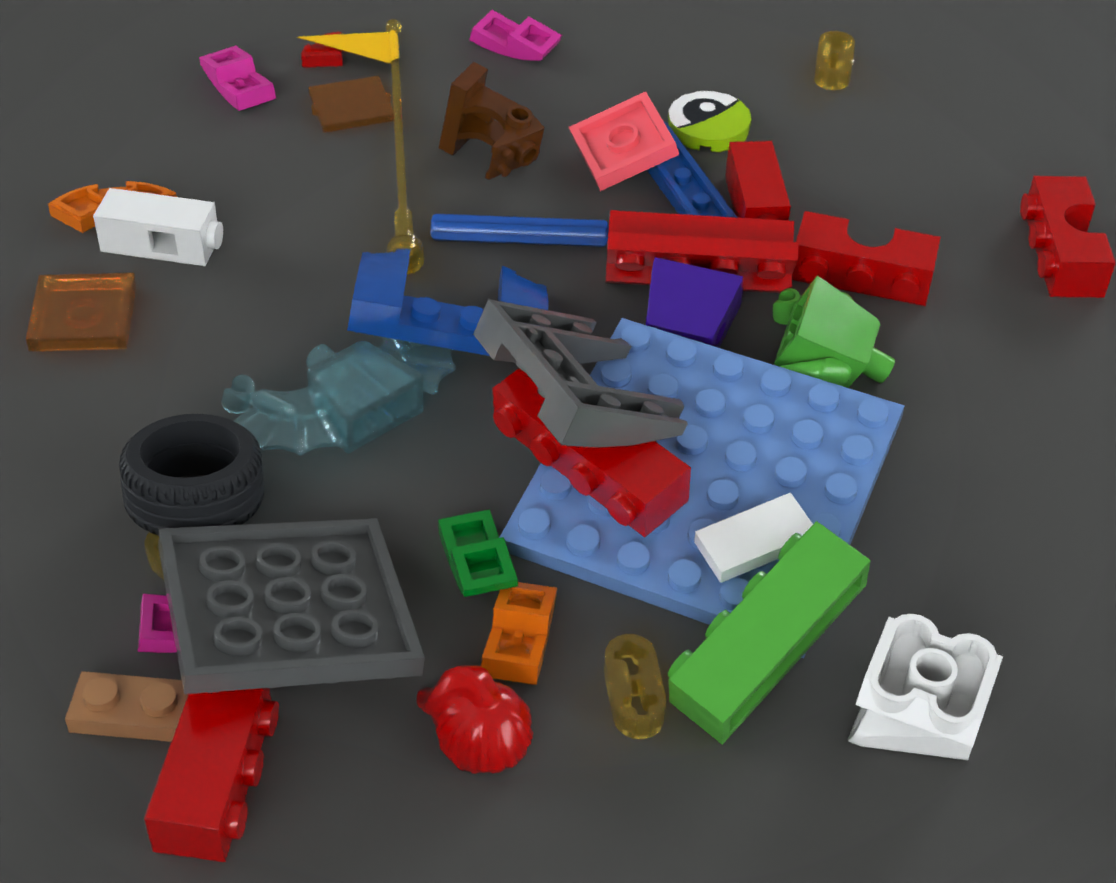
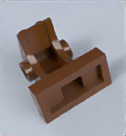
(472, 115)

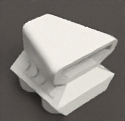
(925, 690)

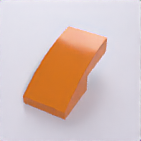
(519, 633)

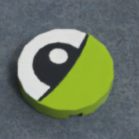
(709, 120)

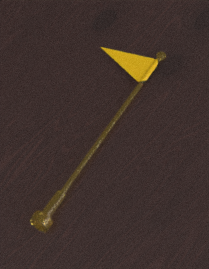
(385, 48)

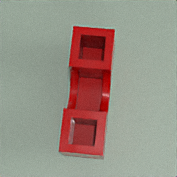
(1058, 223)
(891, 271)

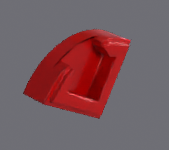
(321, 55)

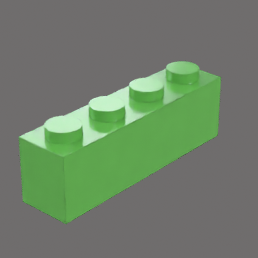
(767, 631)

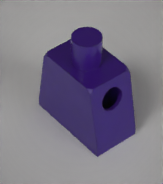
(693, 301)

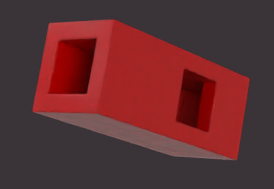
(756, 181)

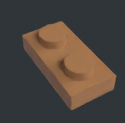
(126, 706)

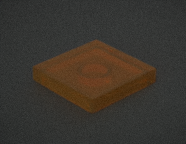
(81, 312)

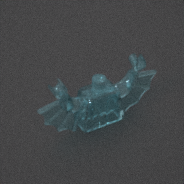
(347, 398)

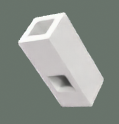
(157, 227)

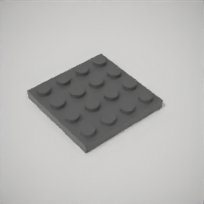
(286, 605)

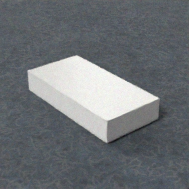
(751, 536)

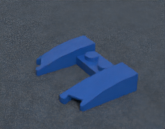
(384, 311)

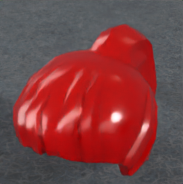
(477, 720)

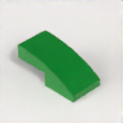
(476, 553)

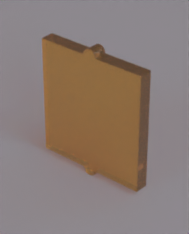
(351, 104)

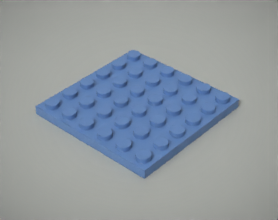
(747, 441)

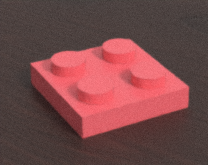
(624, 141)

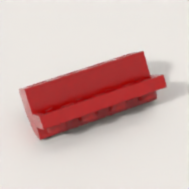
(746, 247)

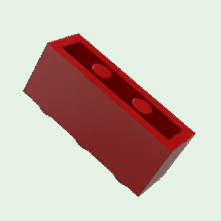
(209, 771)

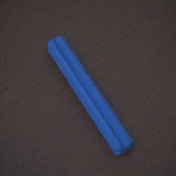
(519, 230)

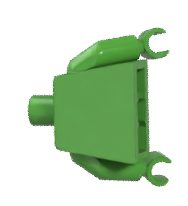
(829, 336)

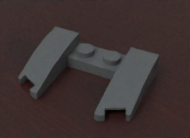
(575, 408)

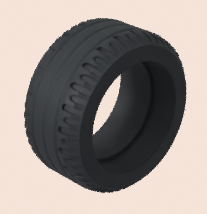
(191, 446)

